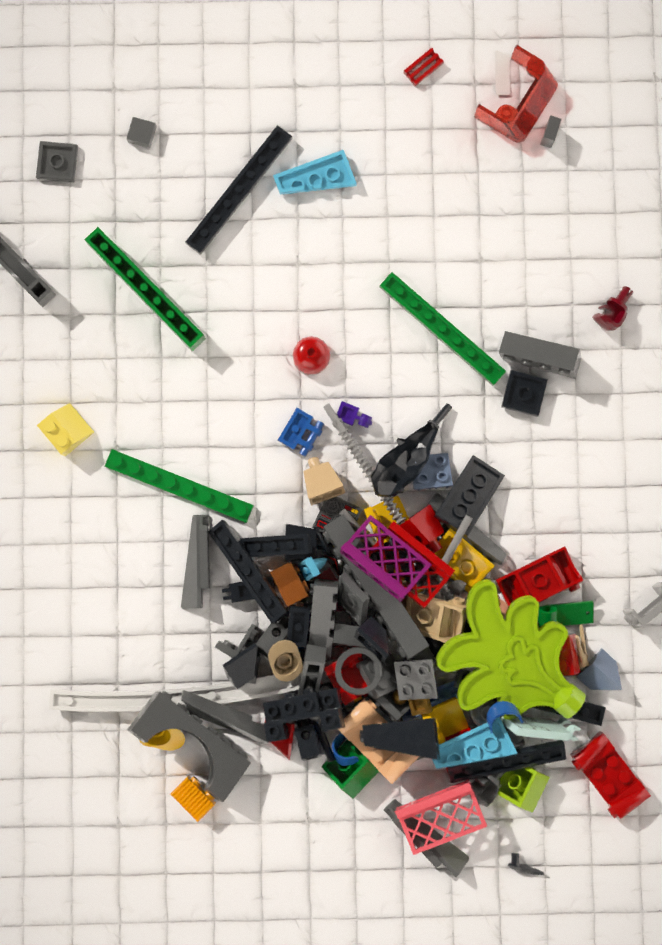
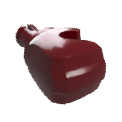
(614, 311)

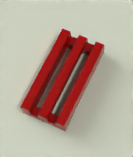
(435, 56)

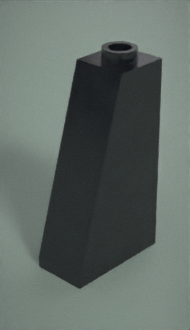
(406, 737)

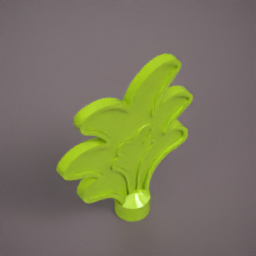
(510, 656)

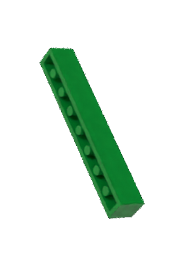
(145, 289)

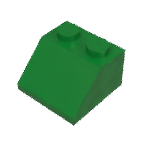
(354, 777)

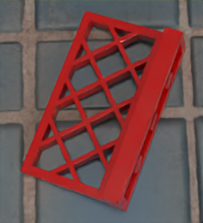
(438, 566)

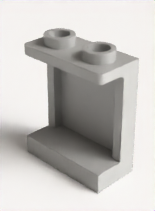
(648, 612)

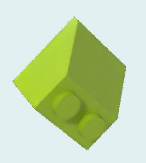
(523, 787)

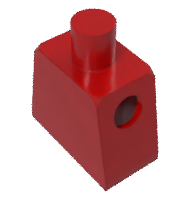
(425, 528)

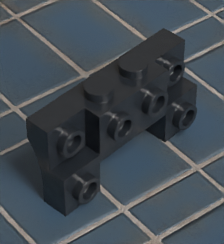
(293, 708)

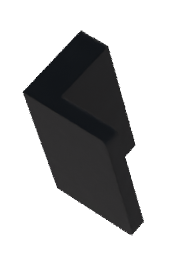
(298, 625)

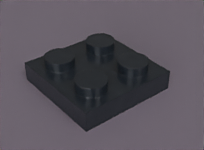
(524, 393)

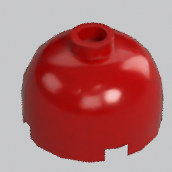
(311, 355)

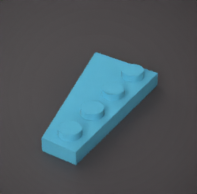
(321, 174)
(476, 746)

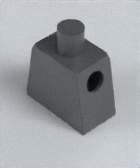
(267, 640)

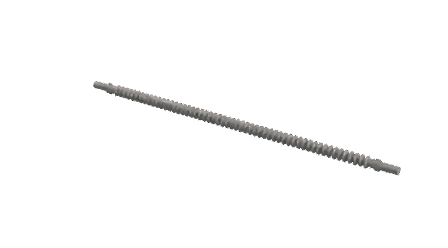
(338, 424)

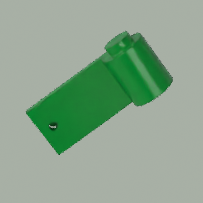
(567, 613)

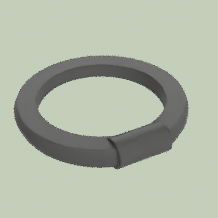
(377, 667)

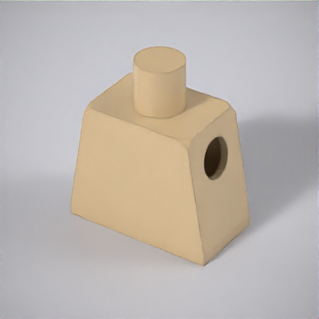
(321, 481)

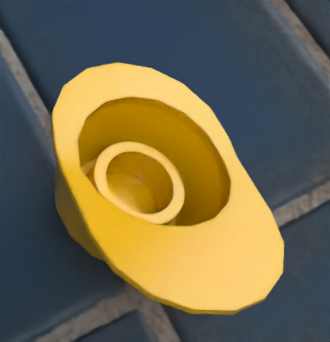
(166, 740)

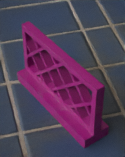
(371, 568)

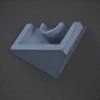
(601, 673)

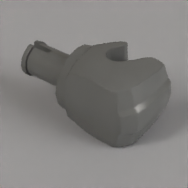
(486, 788)

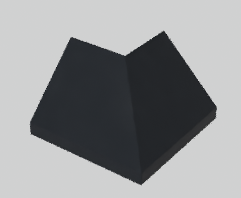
(374, 638)
(243, 667)

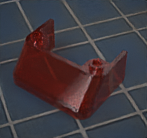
(519, 121)

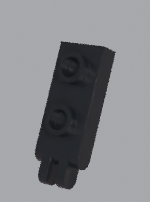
(239, 591)

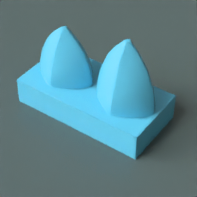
(310, 567)

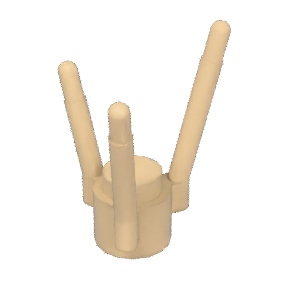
(581, 648)

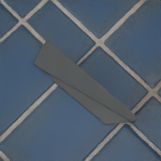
(197, 565)

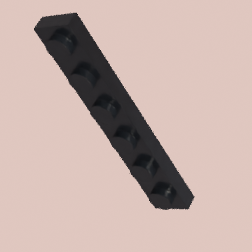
(248, 572)
(525, 758)

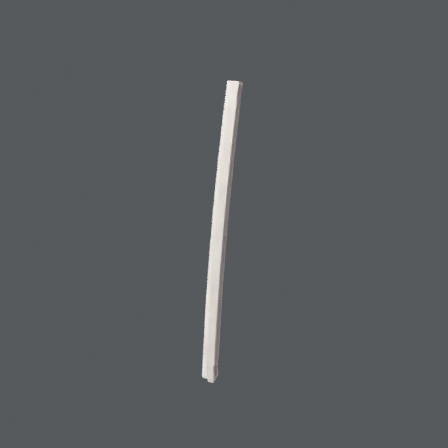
(136, 700)

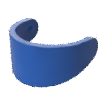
(499, 709)
(345, 761)

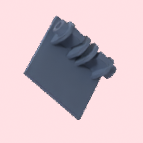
(435, 473)

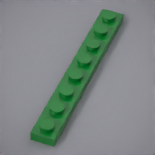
(442, 328)
(179, 486)

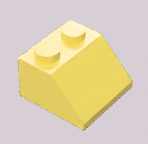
(65, 429)

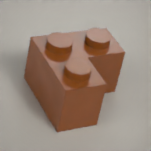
(289, 583)

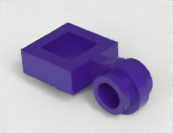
(349, 414)

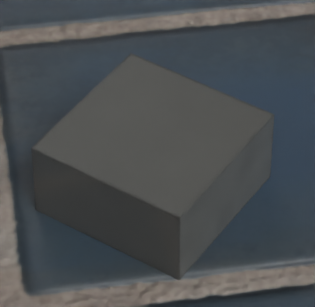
(550, 131)
(141, 132)

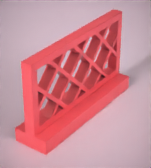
(432, 801)

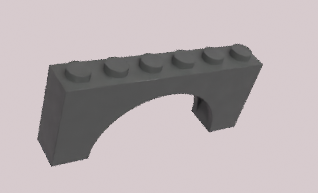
(225, 762)

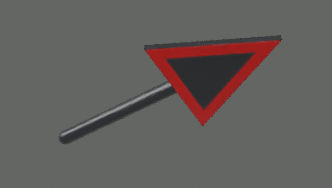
(331, 560)

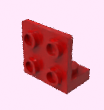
(349, 674)

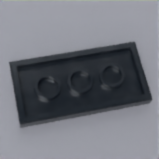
(469, 494)

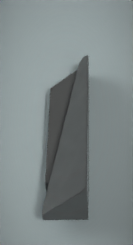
(476, 537)
(224, 716)
(446, 853)

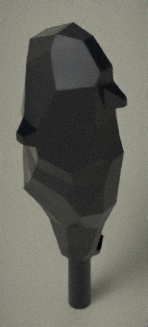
(398, 466)

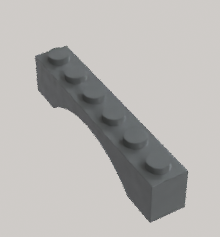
(25, 275)

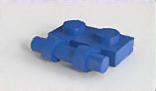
(295, 429)

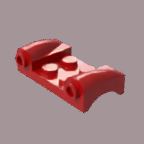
(541, 578)
(610, 775)

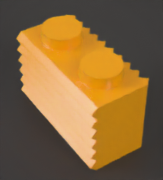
(193, 798)

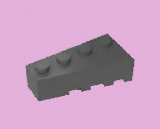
(540, 354)
(322, 614)

